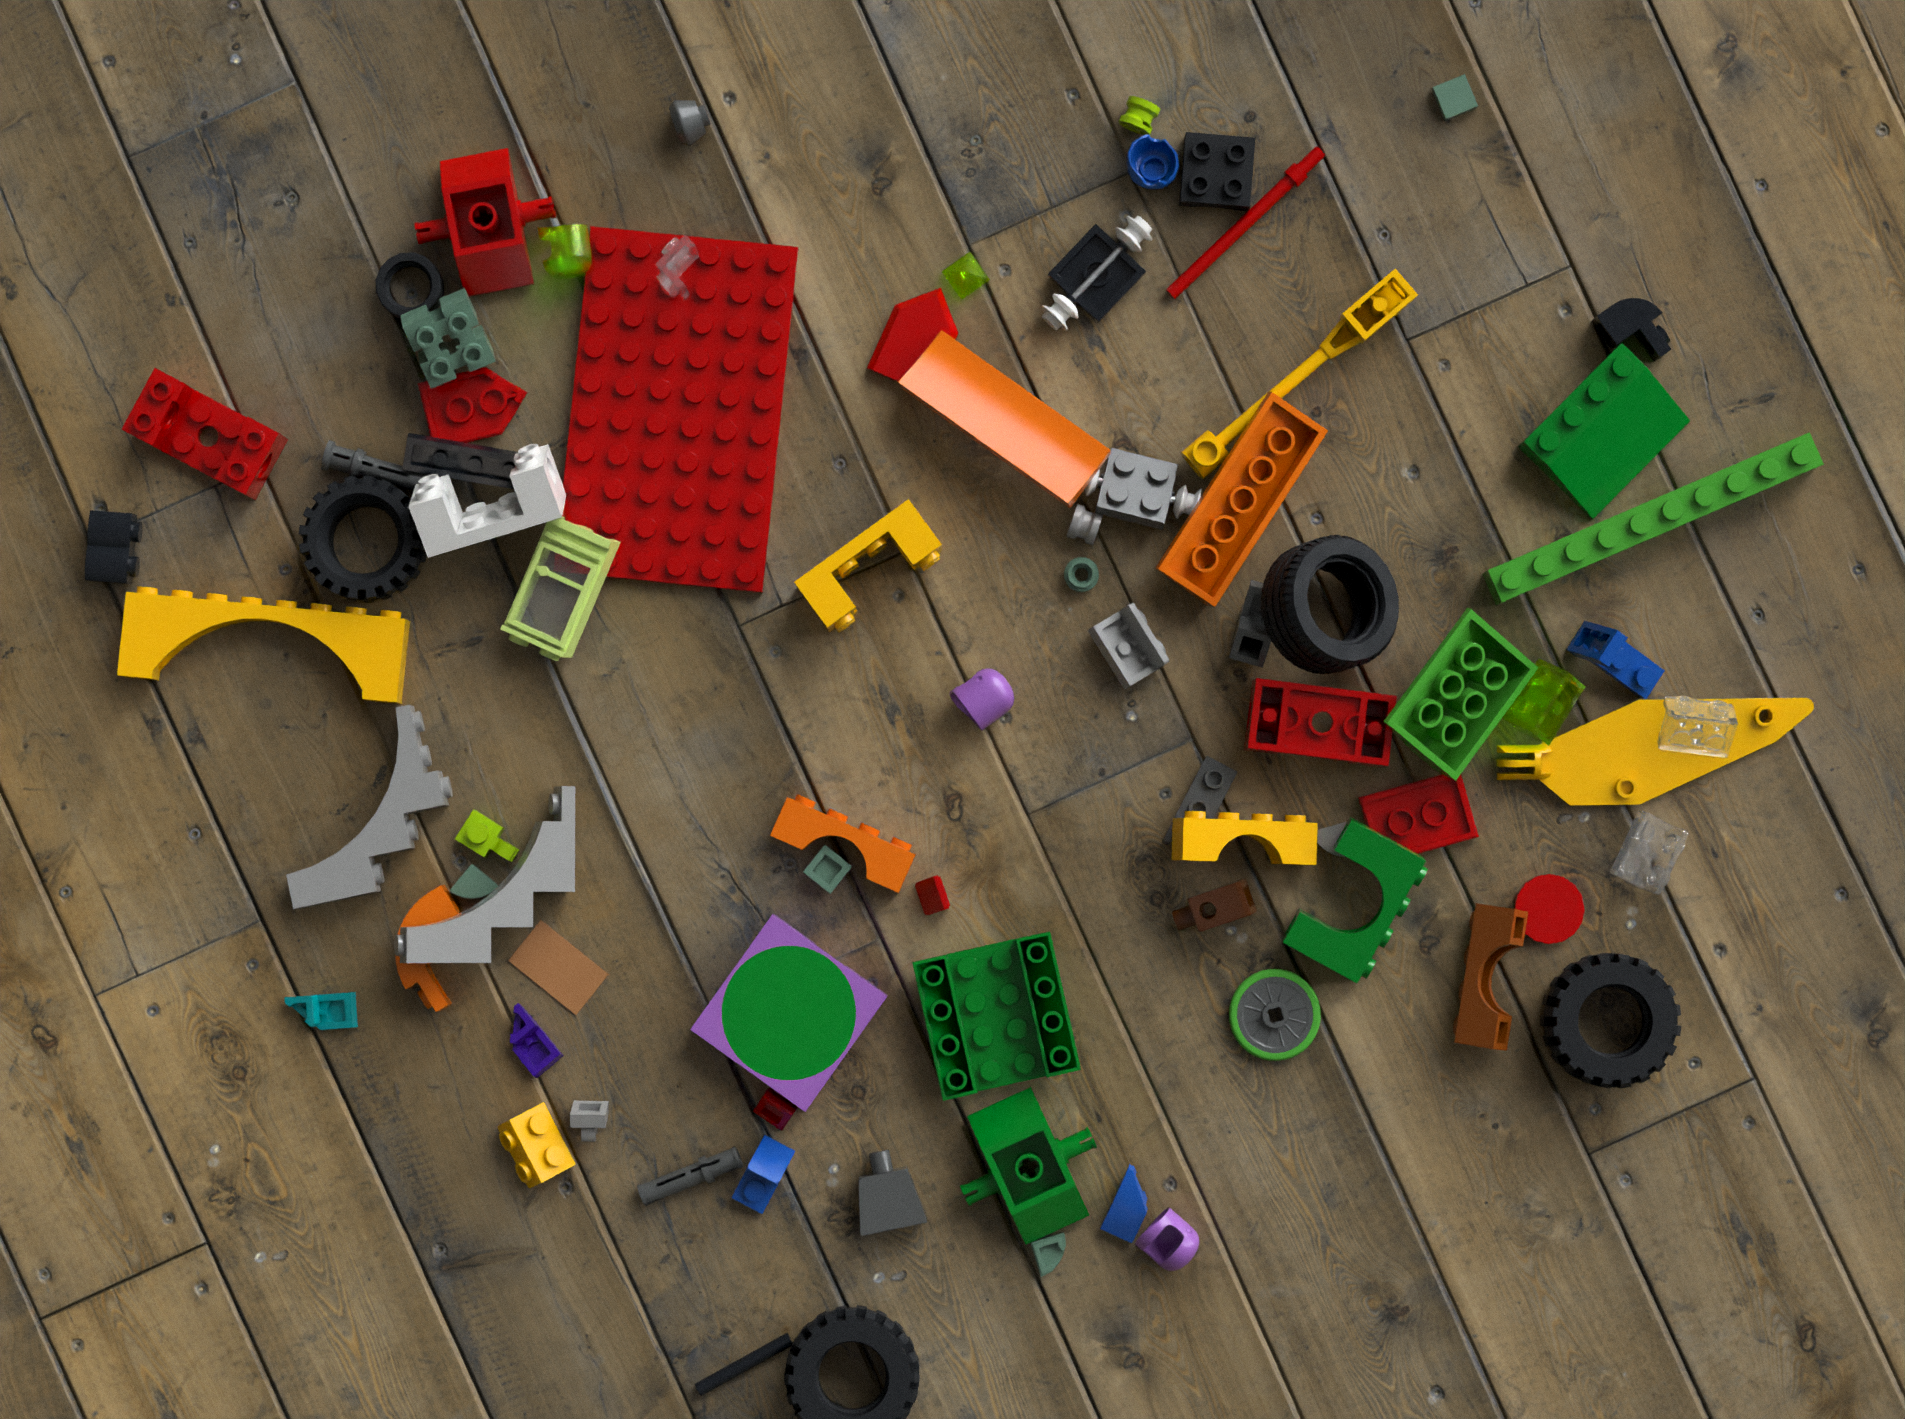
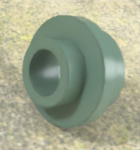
(1078, 563)

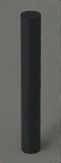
(744, 1364)

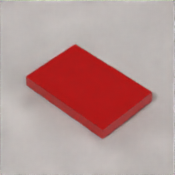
(1422, 813)

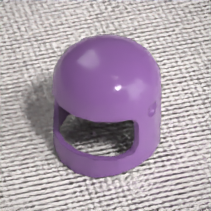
(984, 697)
(1169, 1241)

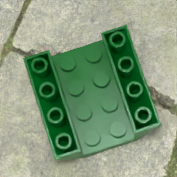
(996, 1015)

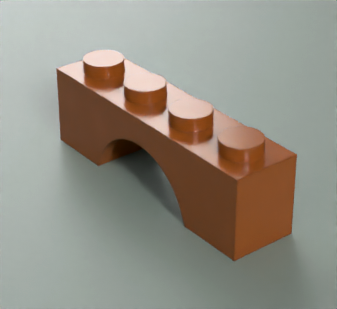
(1493, 935)

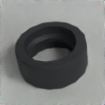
(398, 262)

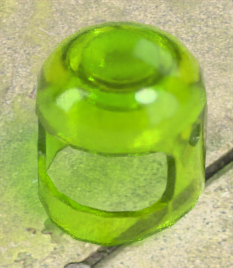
(569, 248)

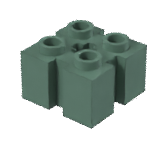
(457, 319)

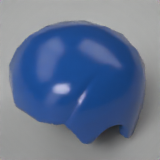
(1152, 163)

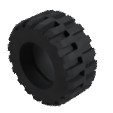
(1657, 1029)
(845, 1326)

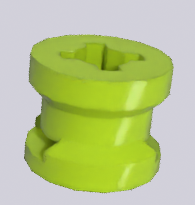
(1139, 115)

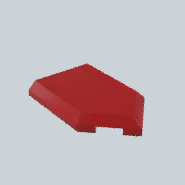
(910, 332)
(470, 406)

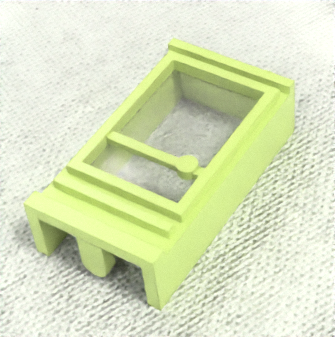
(560, 588)

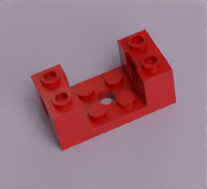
(174, 416)
(1283, 715)

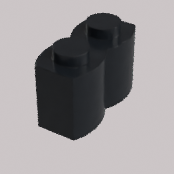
(112, 547)

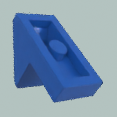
(763, 1174)

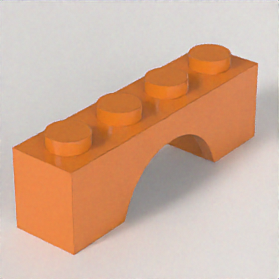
(802, 824)

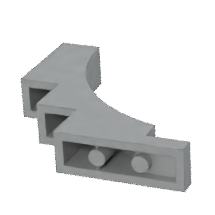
(543, 867)

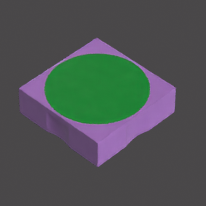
(789, 1012)

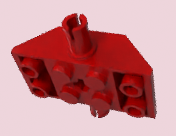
(490, 255)

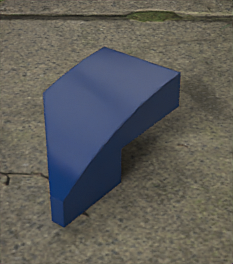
(1127, 1208)

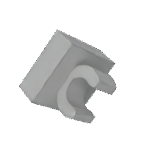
(589, 1117)

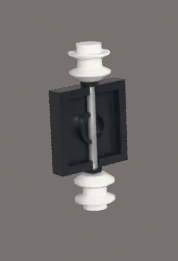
(1097, 273)

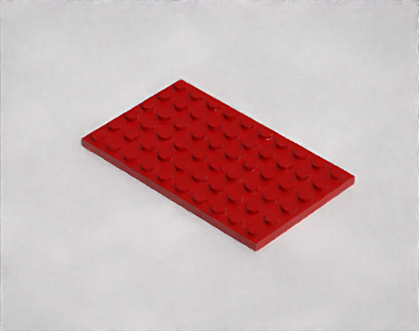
(680, 407)

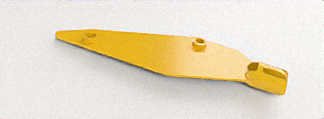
(1619, 756)

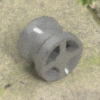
(1084, 525)

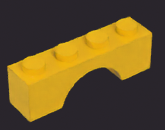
(1285, 842)

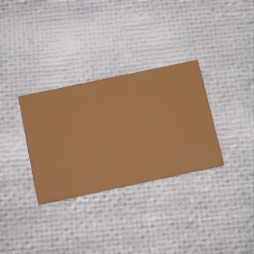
(558, 967)

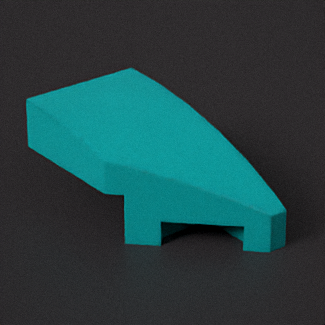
(326, 1010)

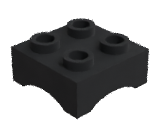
(1217, 171)

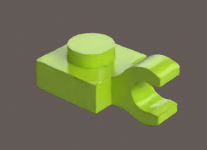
(483, 835)

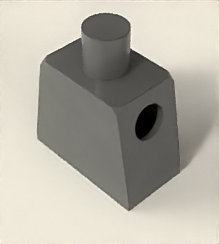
(888, 1197)

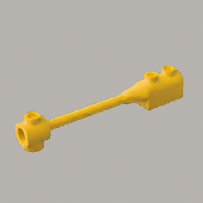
(1354, 327)

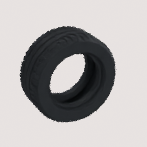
(1371, 596)

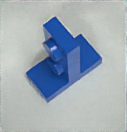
(1615, 657)

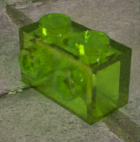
(1544, 702)

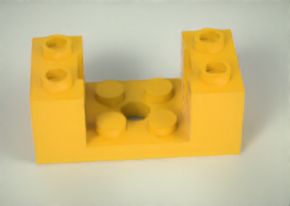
(906, 531)

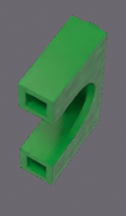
(1352, 950)

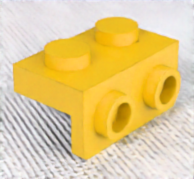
(535, 1145)

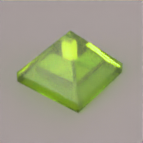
(965, 275)

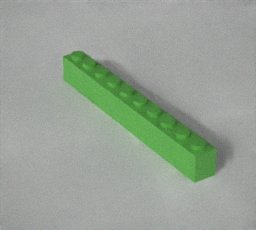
(1652, 518)

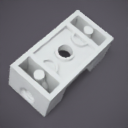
(536, 500)

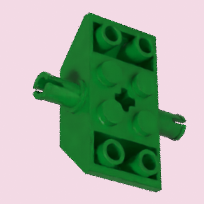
(1018, 1131)

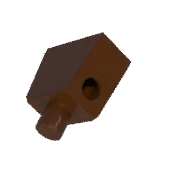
(1231, 903)

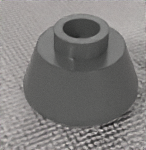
(689, 120)

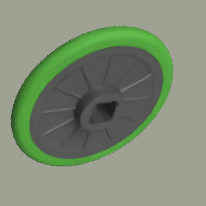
(1298, 1010)

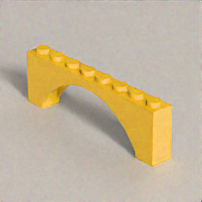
(163, 625)

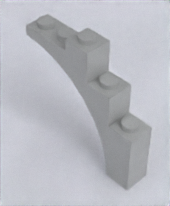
(411, 790)

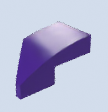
(532, 1043)

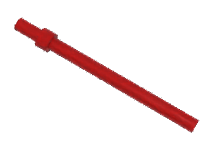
(1294, 176)

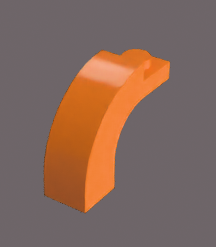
(431, 908)

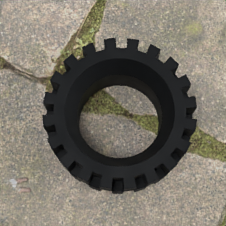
(320, 530)

